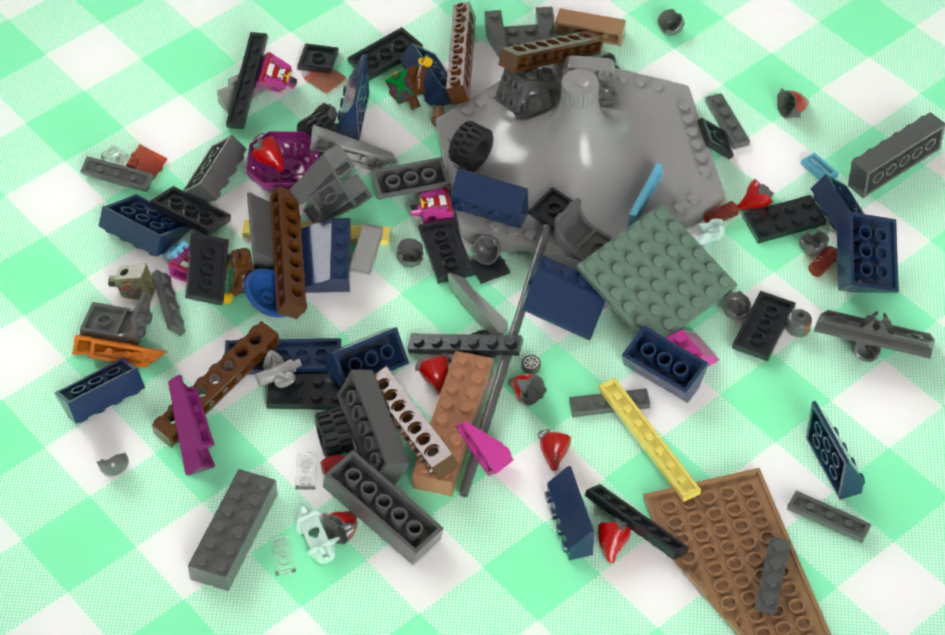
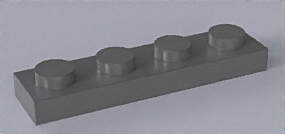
(727, 120)
(117, 174)
(168, 302)
(597, 404)
(829, 516)
(772, 575)

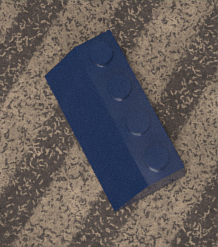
(435, 76)
(490, 198)
(834, 198)
(367, 353)
(665, 363)
(100, 390)
(570, 515)

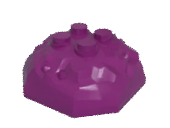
(296, 160)

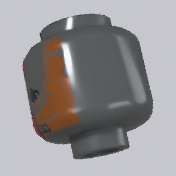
(799, 323)

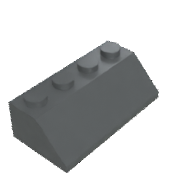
(216, 169)
(409, 178)
(260, 232)

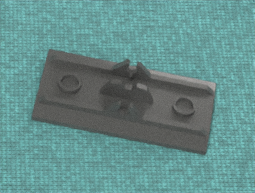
(875, 332)

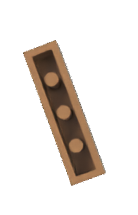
(574, 21)

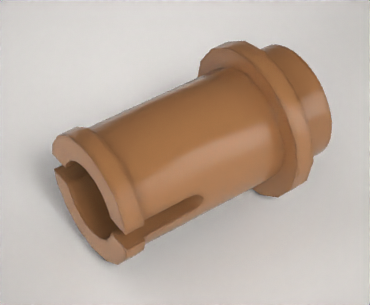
(436, 113)

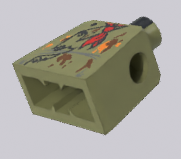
(133, 281)

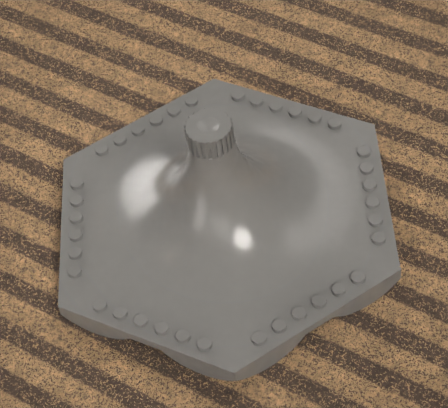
(591, 154)

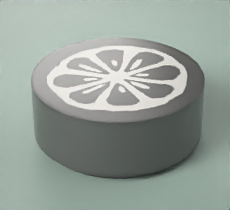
(531, 364)

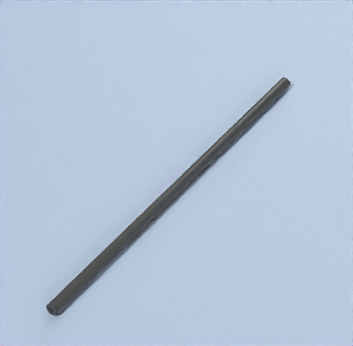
(503, 367)

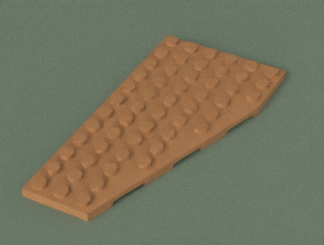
(728, 546)

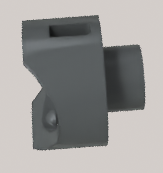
(866, 352)

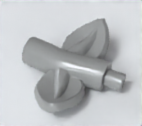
(277, 370)

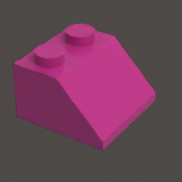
(694, 344)

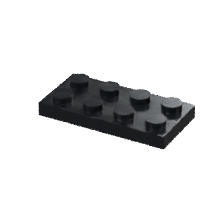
(385, 52)
(190, 210)
(784, 219)
(445, 249)
(207, 269)
(763, 326)
(306, 392)

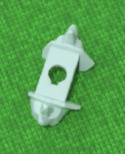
(710, 231)
(320, 547)

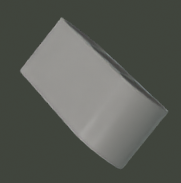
(601, 67)
(366, 248)

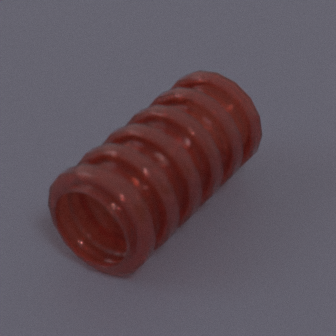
(724, 212)
(823, 261)

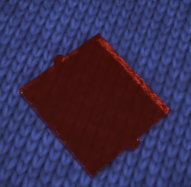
(325, 81)
(146, 160)

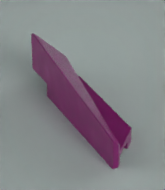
(191, 427)

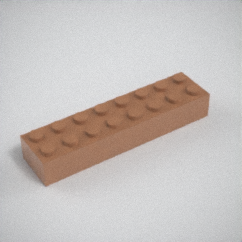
(458, 402)

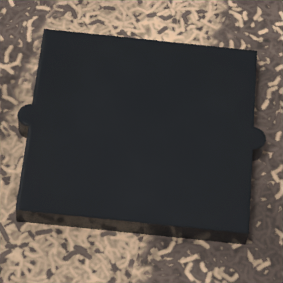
(489, 272)

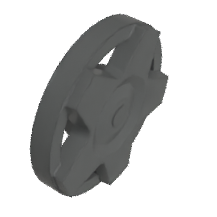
(606, 93)

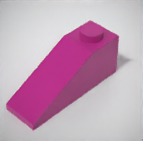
(488, 451)

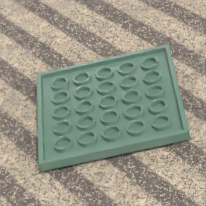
(656, 274)

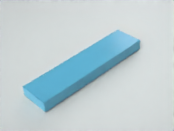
(645, 194)

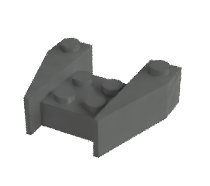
(507, 36)
(325, 188)

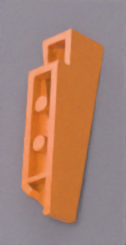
(114, 350)

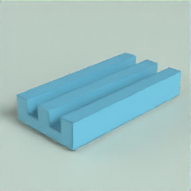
(817, 169)
(175, 249)

